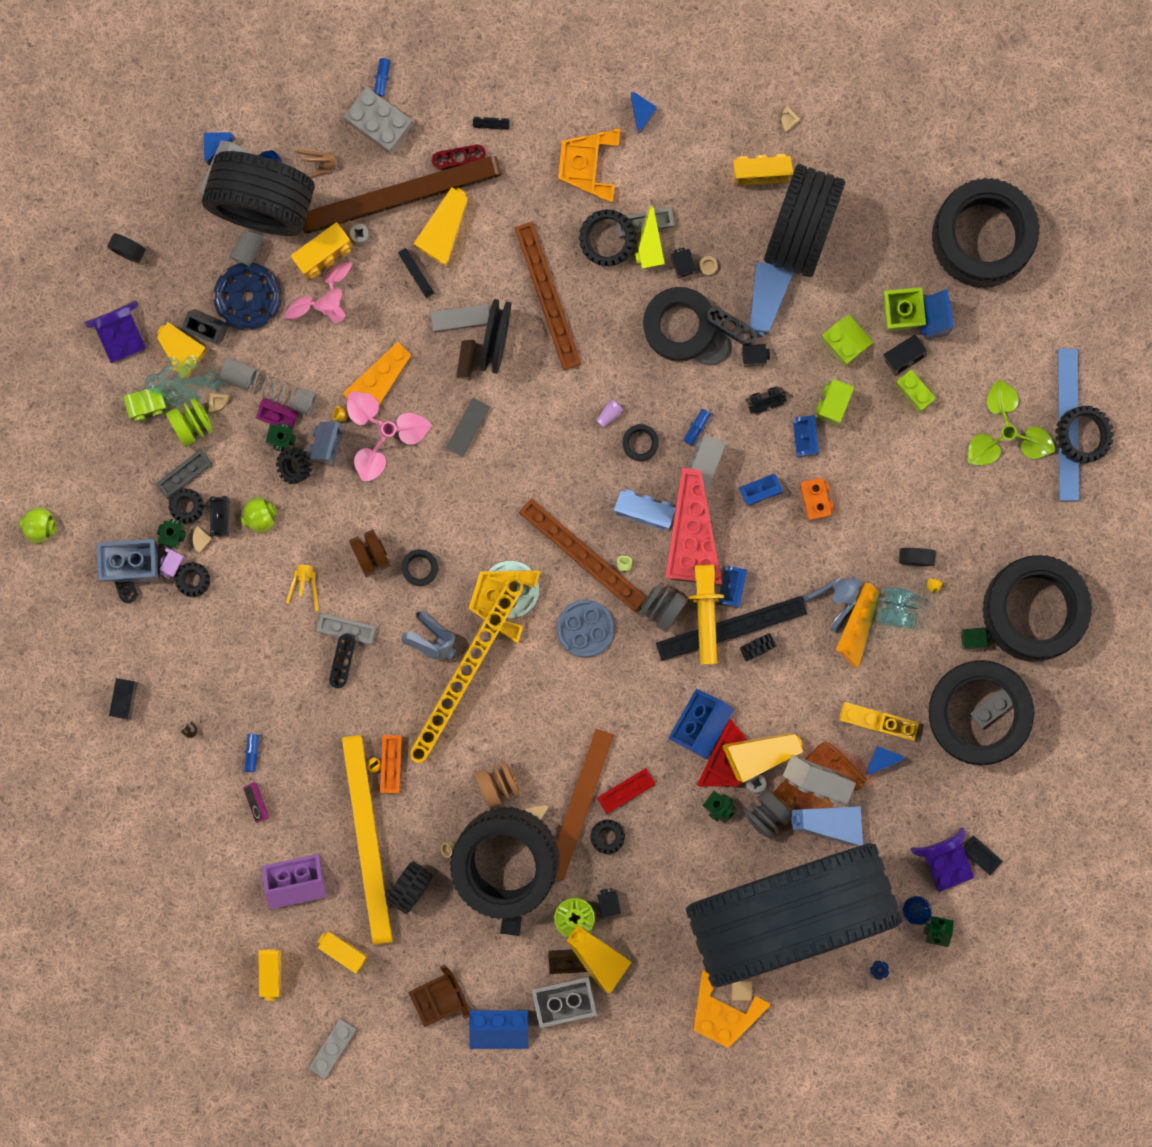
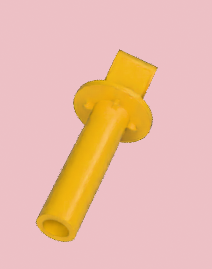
(706, 612)

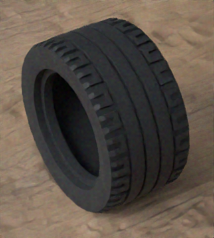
(258, 193)
(1010, 202)
(804, 220)
(1075, 595)
(1020, 698)
(483, 896)

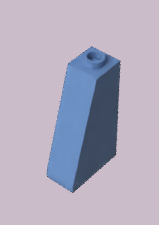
(768, 292)
(834, 824)

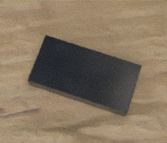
(982, 855)

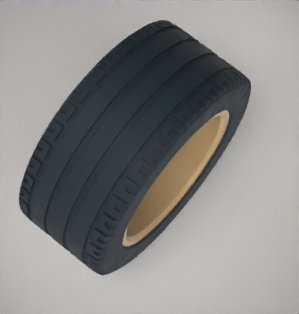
(794, 915)

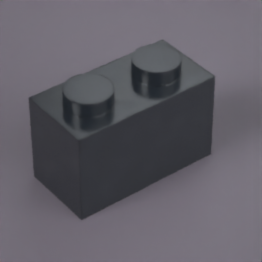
(205, 326)
(123, 699)

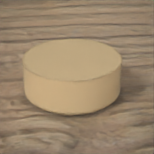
(708, 266)

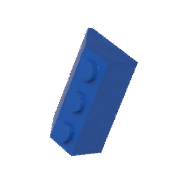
(701, 723)
(498, 1029)

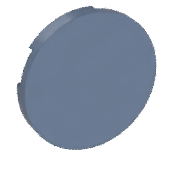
(585, 628)

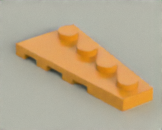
(381, 374)
(857, 629)

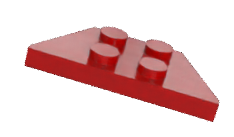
(718, 769)

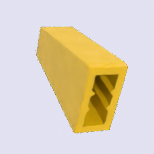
(442, 229)
(761, 754)
(598, 958)

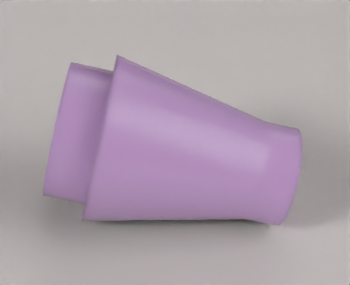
(610, 412)

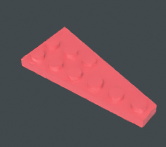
(692, 531)

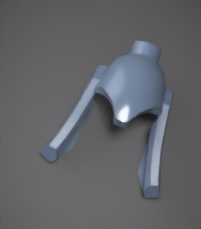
(844, 591)
(444, 639)

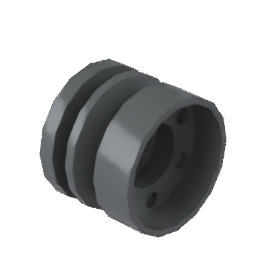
(663, 606)
(767, 814)

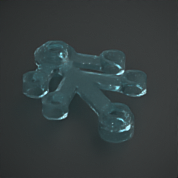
(179, 380)

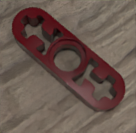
(446, 165)

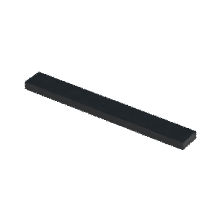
(734, 627)

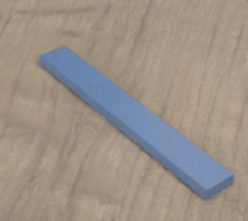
(1066, 401)

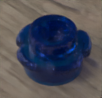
(879, 975)

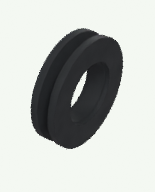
(495, 336)
(678, 350)

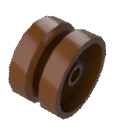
(369, 553)

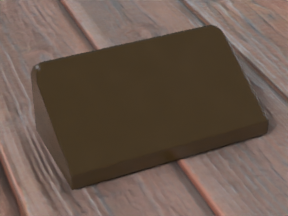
(466, 359)
(564, 962)

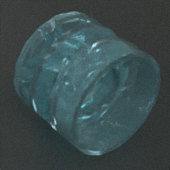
(897, 608)

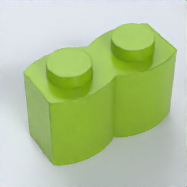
(144, 404)

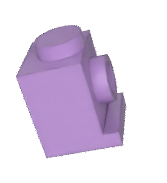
(170, 563)

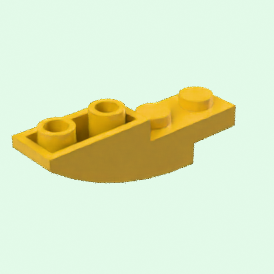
(878, 721)

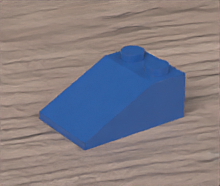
(937, 315)

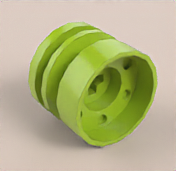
(189, 422)
(579, 907)

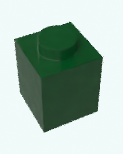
(975, 638)

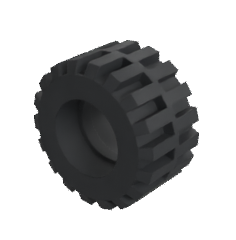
(409, 887)

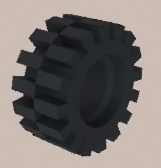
(301, 462)
(197, 505)
(184, 571)
(758, 647)
(619, 836)

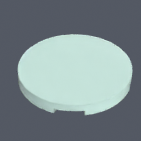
(528, 595)

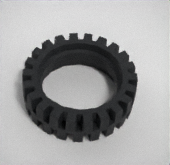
(627, 249)
(1064, 440)

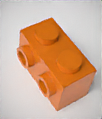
(815, 499)

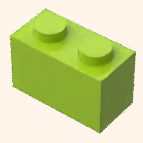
(915, 391)

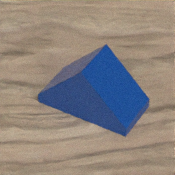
(642, 110)
(212, 141)
(881, 759)

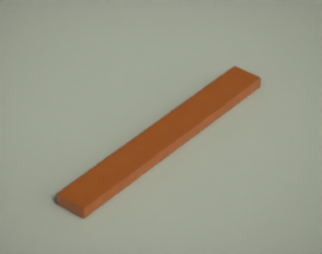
(547, 296)
(582, 555)
(582, 798)

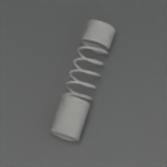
(247, 247)
(241, 376)

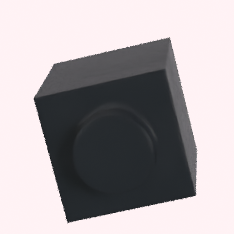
(683, 262)
(755, 355)
(608, 902)
(511, 926)

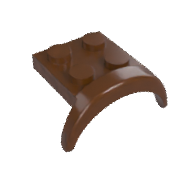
(439, 998)

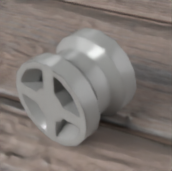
(359, 238)
(753, 784)

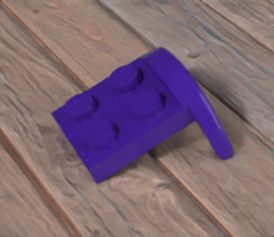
(118, 332)
(947, 861)

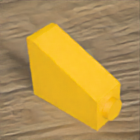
(179, 345)
(342, 951)
(270, 974)

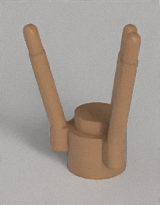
(326, 161)

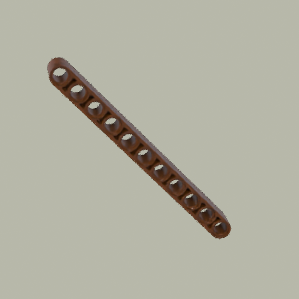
(401, 194)

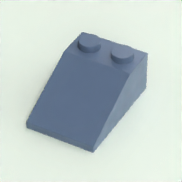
(326, 443)
(128, 561)

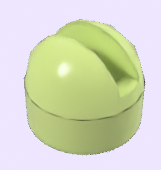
(624, 563)

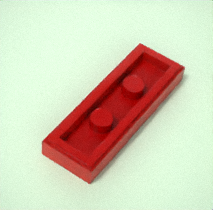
(626, 791)

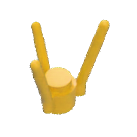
(304, 574)

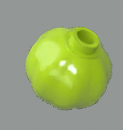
(259, 515)
(37, 524)

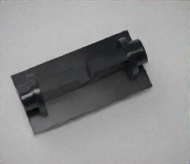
(773, 396)

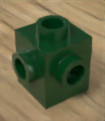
(275, 432)
(174, 540)
(720, 807)
(939, 931)

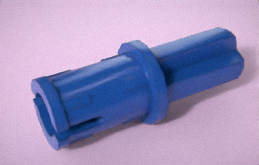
(382, 77)
(697, 427)
(251, 753)

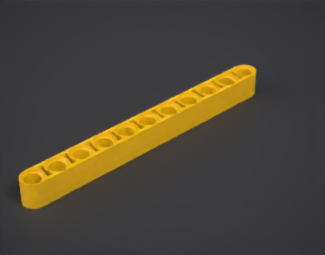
(464, 679)
(367, 839)

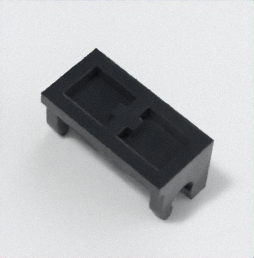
(905, 355)
(219, 516)

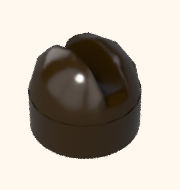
(190, 730)

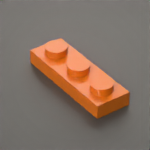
(391, 764)

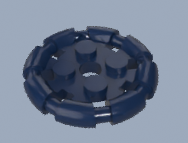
(241, 286)

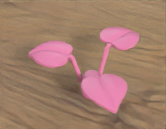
(329, 302)
(411, 430)

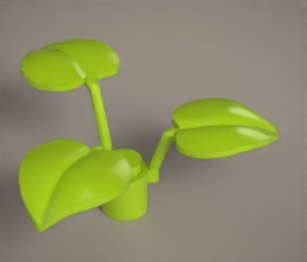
(984, 450)

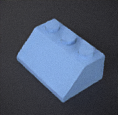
(644, 510)

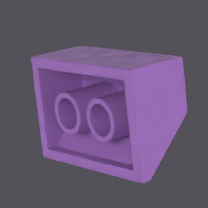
(294, 881)

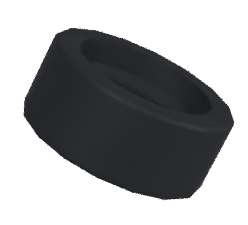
(126, 248)
(640, 428)
(419, 553)
(917, 556)

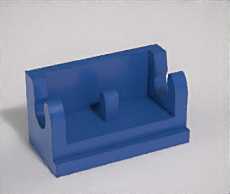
(805, 436)
(760, 490)
(732, 586)

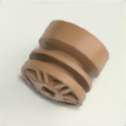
(497, 784)

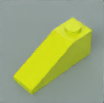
(649, 243)

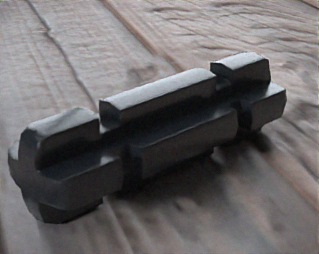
(491, 123)

